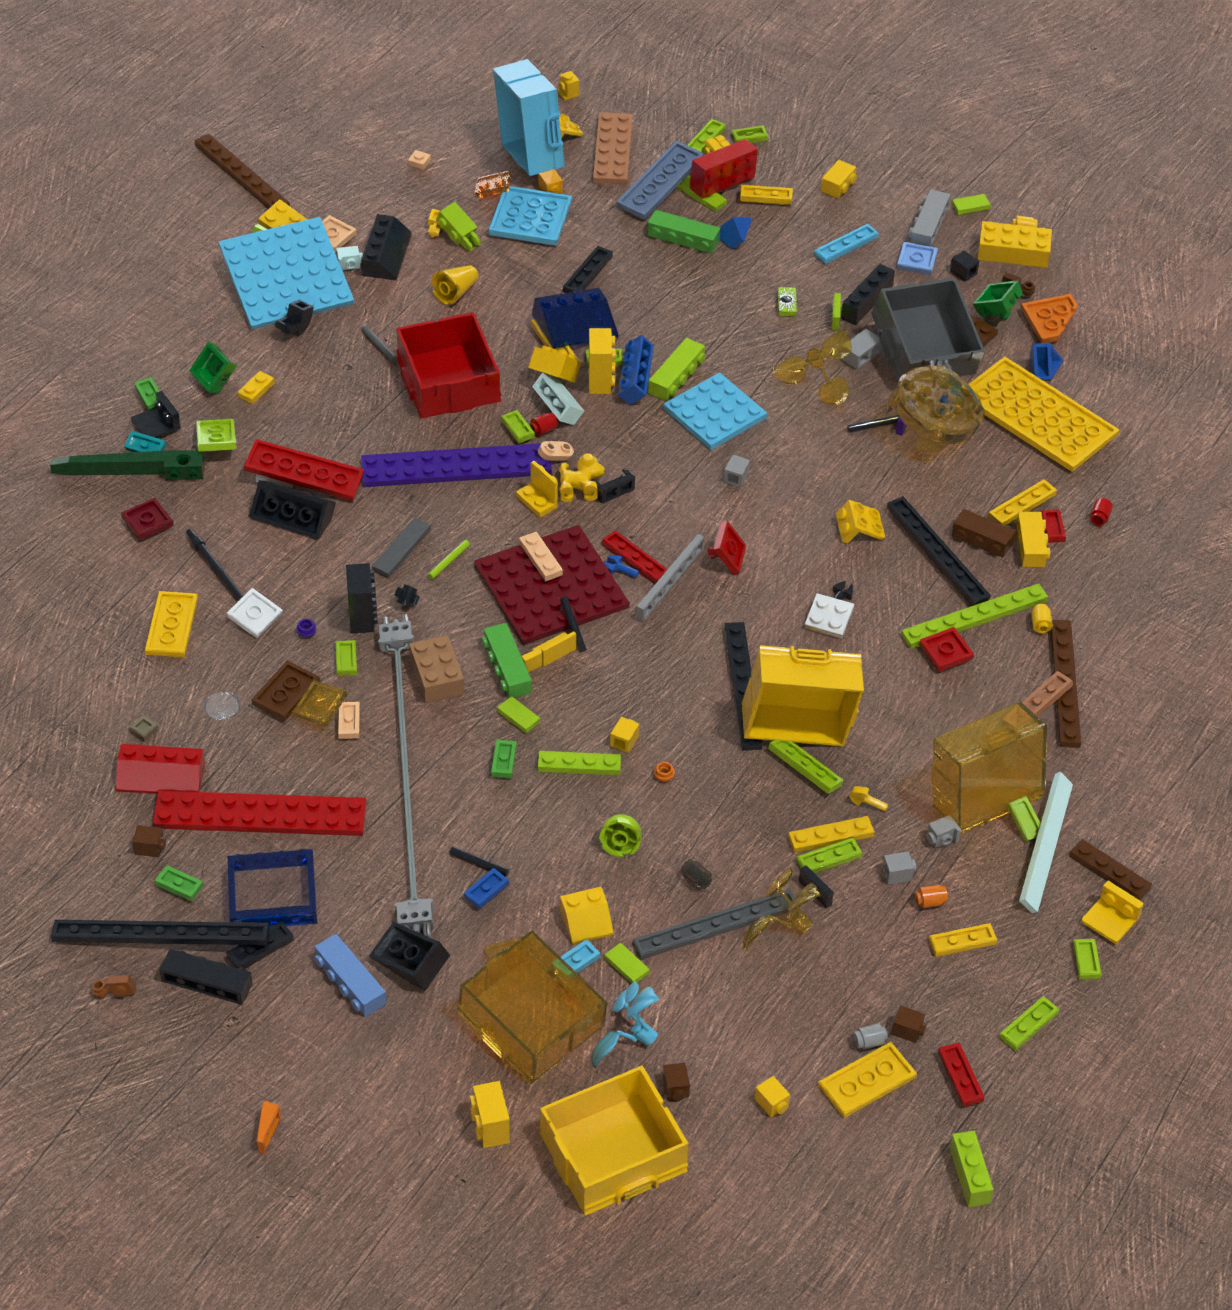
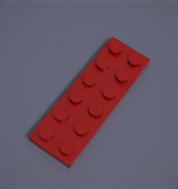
(304, 470)

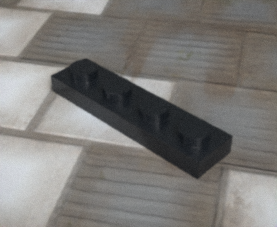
(588, 270)

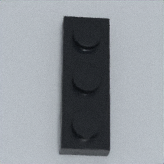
(245, 955)

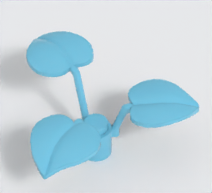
(640, 1029)

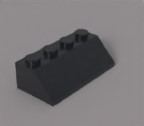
(385, 248)
(291, 509)

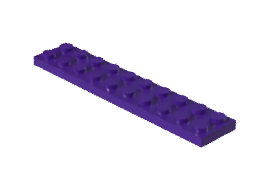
(451, 465)

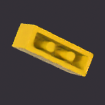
(1032, 539)

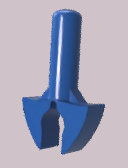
(616, 565)

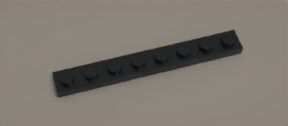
(938, 551)
(740, 674)

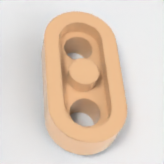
(555, 451)

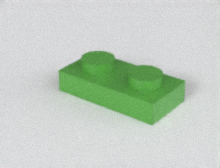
(146, 390)
(504, 759)
(179, 883)

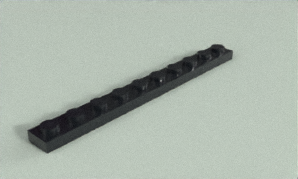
(160, 932)

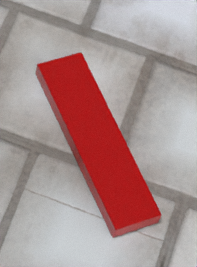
(634, 556)

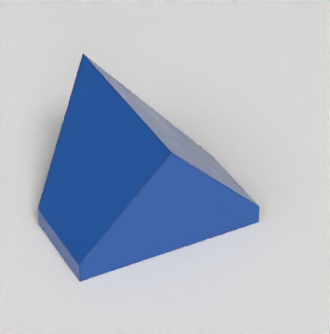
(735, 231)
(1044, 361)

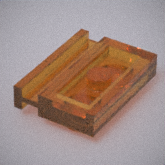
(493, 184)

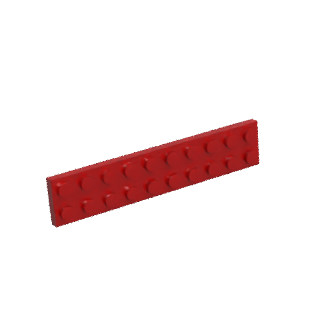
(260, 813)

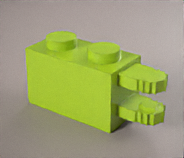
(458, 226)

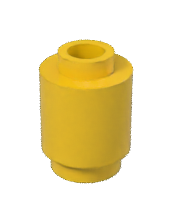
(1024, 221)
(1041, 618)

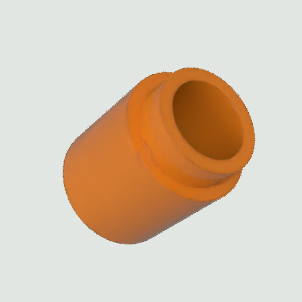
(931, 896)

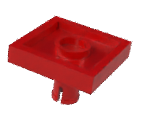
(728, 547)

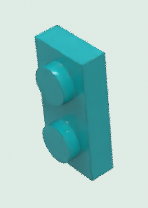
(142, 443)

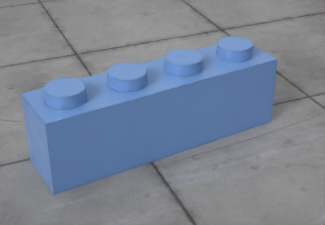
(350, 975)

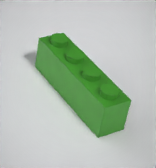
(683, 231)
(507, 661)

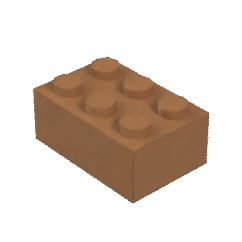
(436, 669)

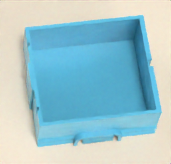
(528, 117)

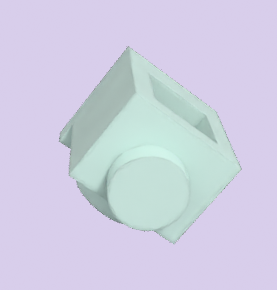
(349, 257)

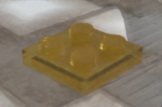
(320, 703)

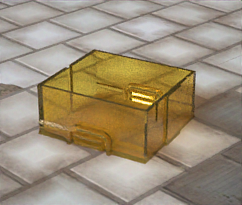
(989, 766)
(531, 1006)

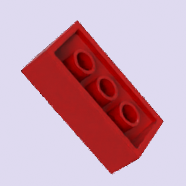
(159, 768)

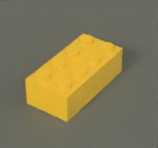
(1014, 244)

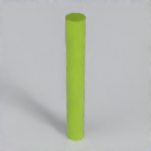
(449, 559)

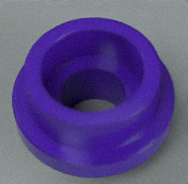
(306, 628)

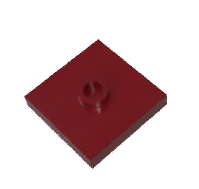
(147, 519)

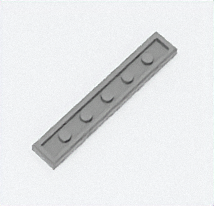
(669, 578)

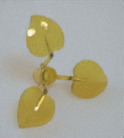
(837, 346)
(796, 917)

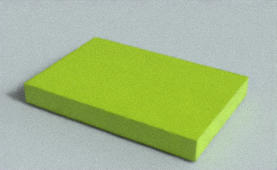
(216, 435)

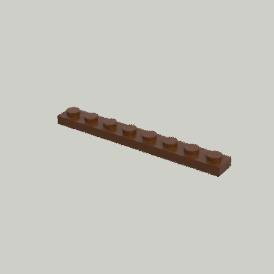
(239, 171)
(1068, 703)

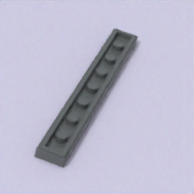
(711, 925)

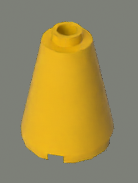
(453, 283)

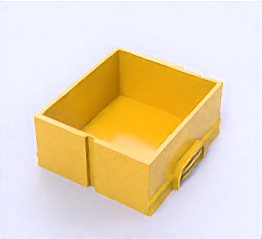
(802, 695)
(613, 1140)

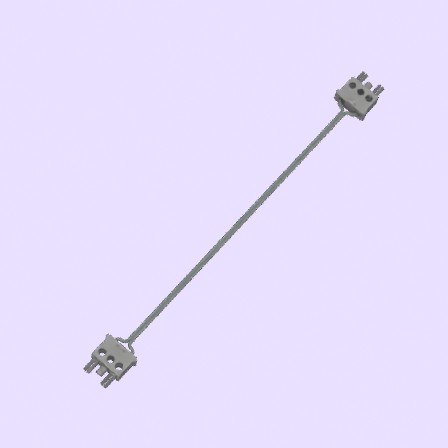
(417, 913)

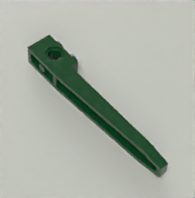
(172, 463)

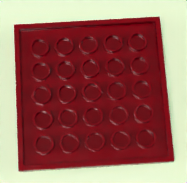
(535, 604)

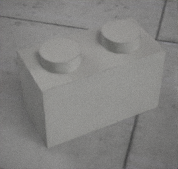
(864, 348)

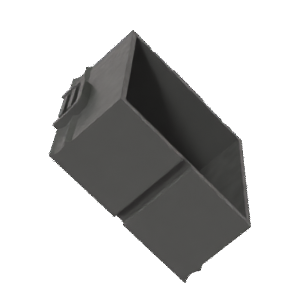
(927, 328)

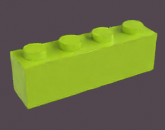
(676, 369)

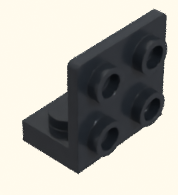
(159, 420)

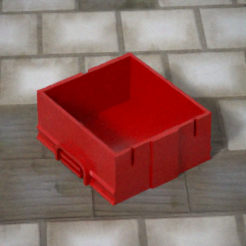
(447, 365)

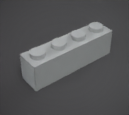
(929, 218)

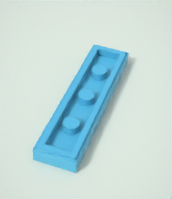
(846, 244)

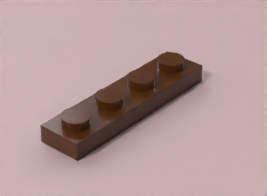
(1110, 869)

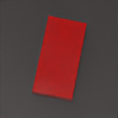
(1054, 526)

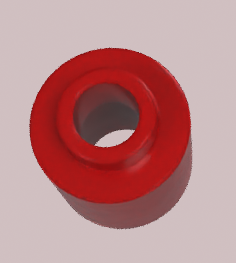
(544, 423)
(1101, 511)

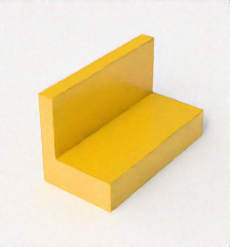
(557, 647)

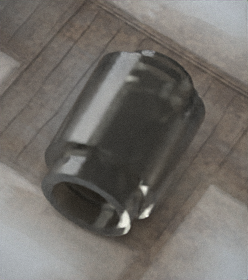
(696, 874)

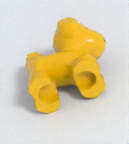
(588, 469)

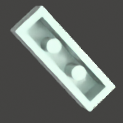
(558, 398)

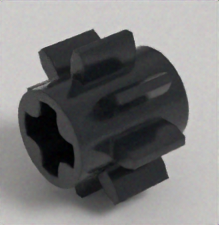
(407, 595)

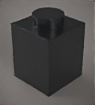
(964, 265)

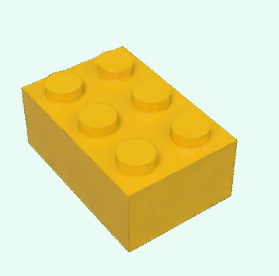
(600, 360)

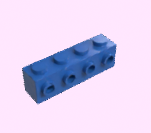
(635, 369)

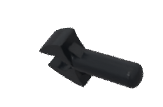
(848, 593)

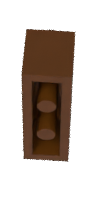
(983, 533)

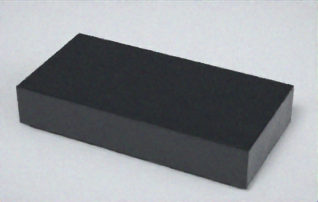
(808, 876)

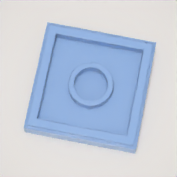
(917, 258)

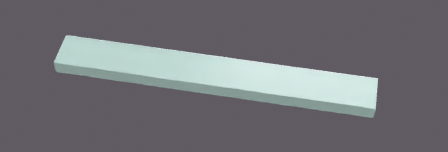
(1046, 843)

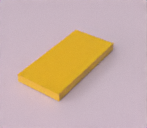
(171, 624)
(867, 1079)

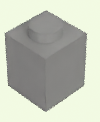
(736, 471)
(898, 867)

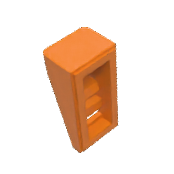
(269, 1120)

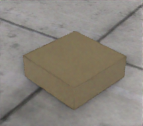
(143, 728)

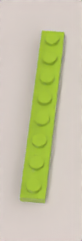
(977, 614)

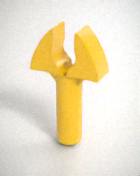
(860, 795)

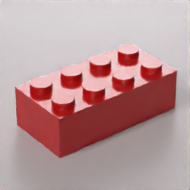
(723, 168)

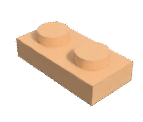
(349, 720)

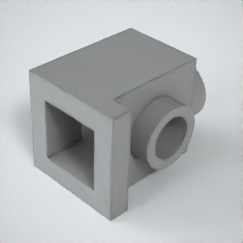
(943, 831)

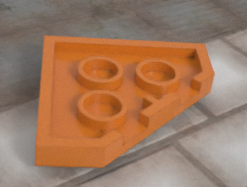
(1050, 316)

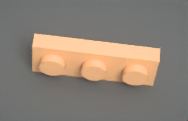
(540, 556)

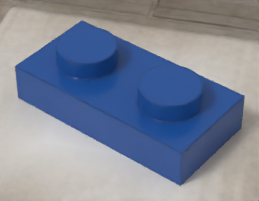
(486, 888)

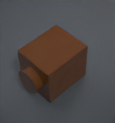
(148, 841)
(909, 1024)
(676, 1081)

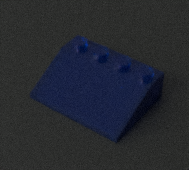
(568, 316)

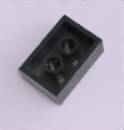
(361, 598)

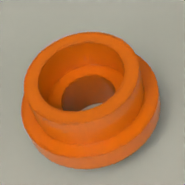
(664, 771)

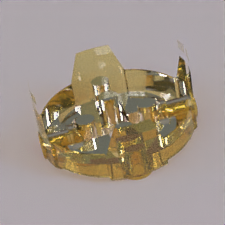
(936, 423)

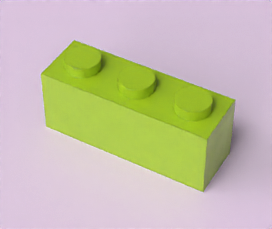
(971, 1168)

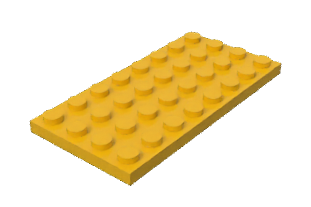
(1041, 414)

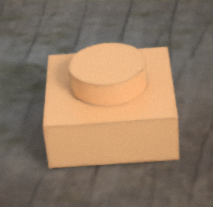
(419, 159)

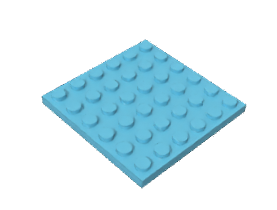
(285, 267)

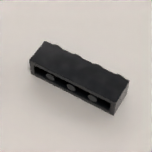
(866, 294)
(206, 976)

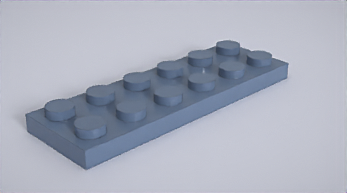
(659, 180)

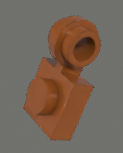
(118, 985)

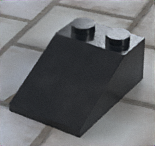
(410, 955)

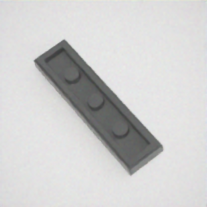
(401, 547)

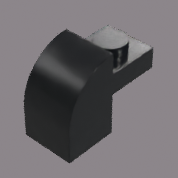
(297, 318)

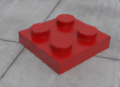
(946, 649)

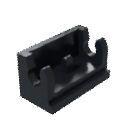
(616, 487)

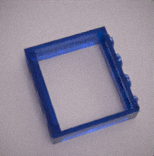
(288, 915)

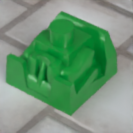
(998, 299)
(212, 368)

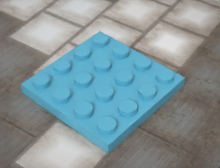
(530, 215)
(715, 411)

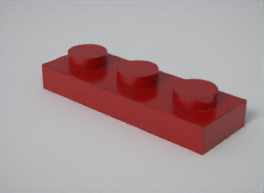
(961, 1074)

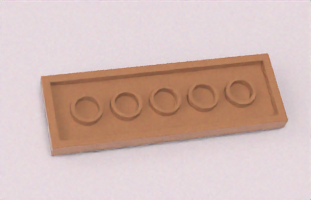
(612, 148)

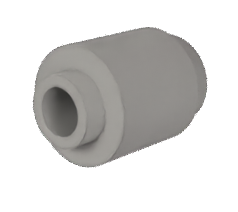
(870, 1036)

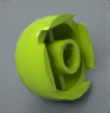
(620, 835)

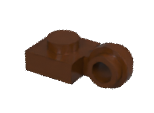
(1027, 288)

